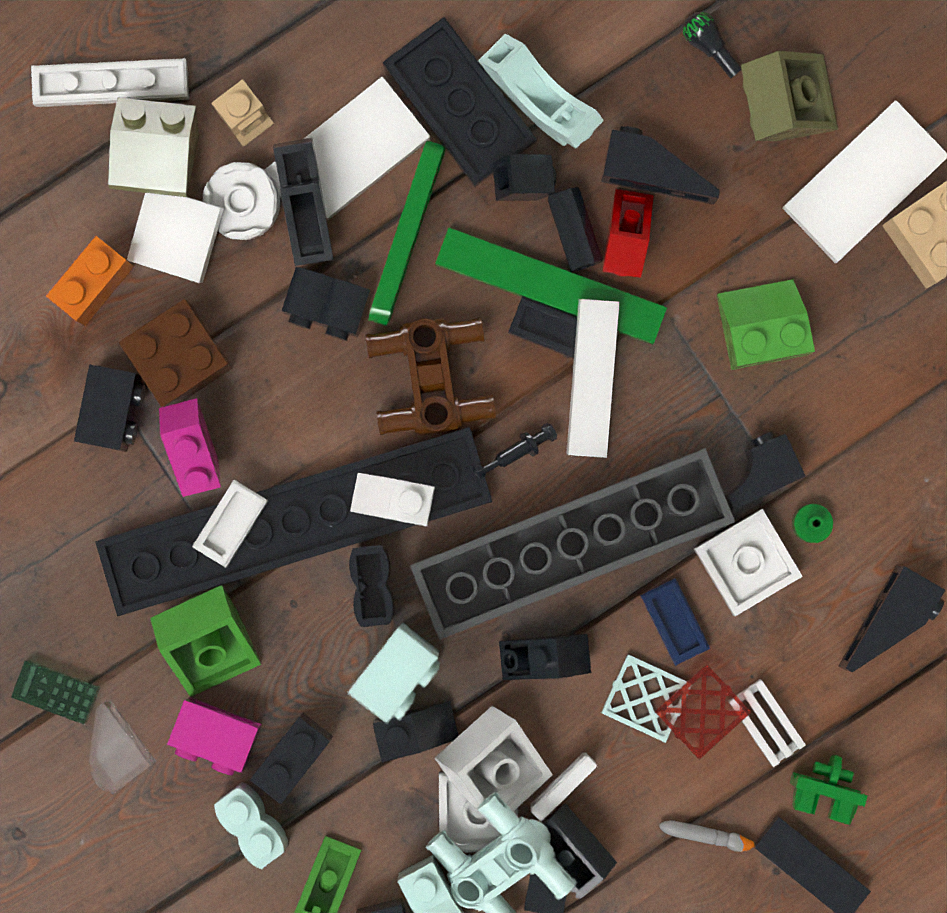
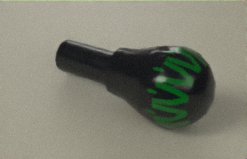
(703, 34)

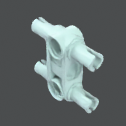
(514, 854)

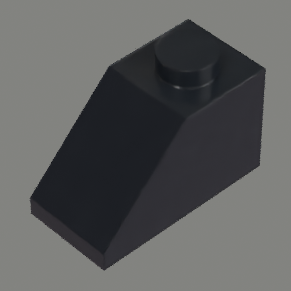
(415, 731)

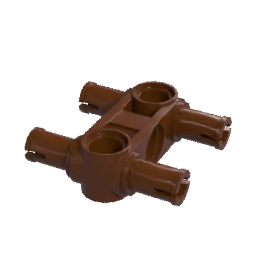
(430, 376)

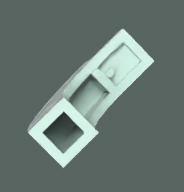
(538, 94)

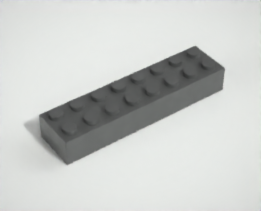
(572, 543)

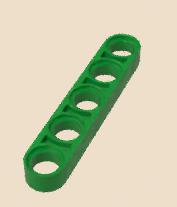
(407, 233)

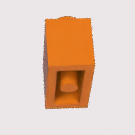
(90, 281)

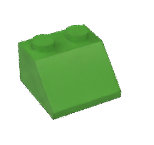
(765, 324)
(204, 641)

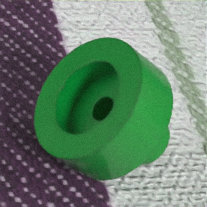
(803, 523)

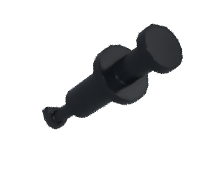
(526, 445)

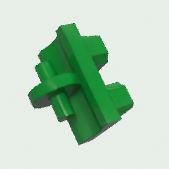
(844, 799)

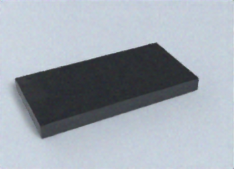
(458, 100)

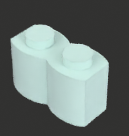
(258, 833)

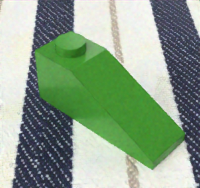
(328, 877)

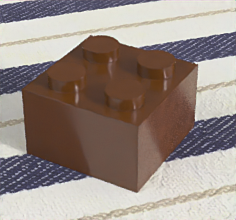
(175, 354)

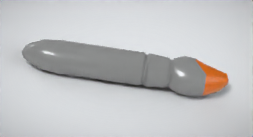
(706, 835)

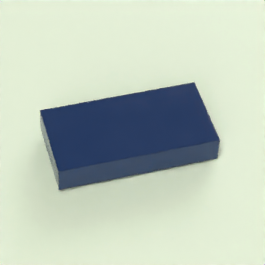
(675, 621)

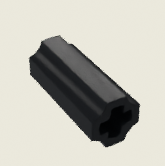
(575, 229)

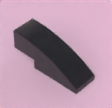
(303, 201)

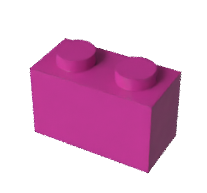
(189, 447)
(214, 736)

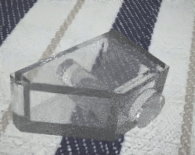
(116, 750)

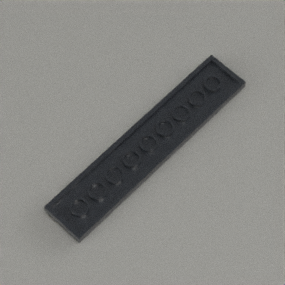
(296, 524)

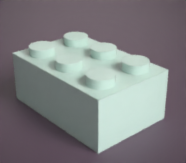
(395, 672)

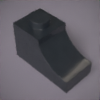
(769, 468)

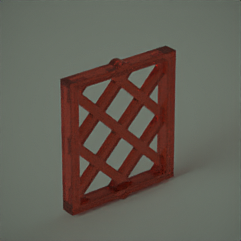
(679, 732)

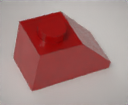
(628, 233)

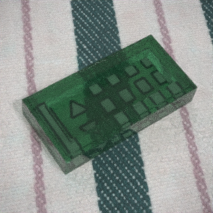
(55, 692)

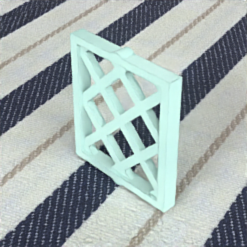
(619, 685)

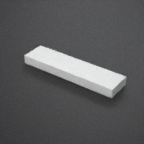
(109, 80)
(592, 378)

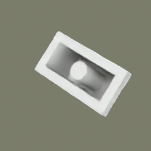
(392, 499)

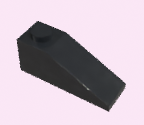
(647, 166)
(898, 611)

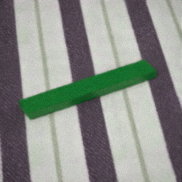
(545, 283)

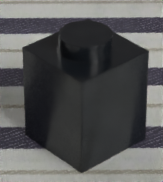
(524, 177)

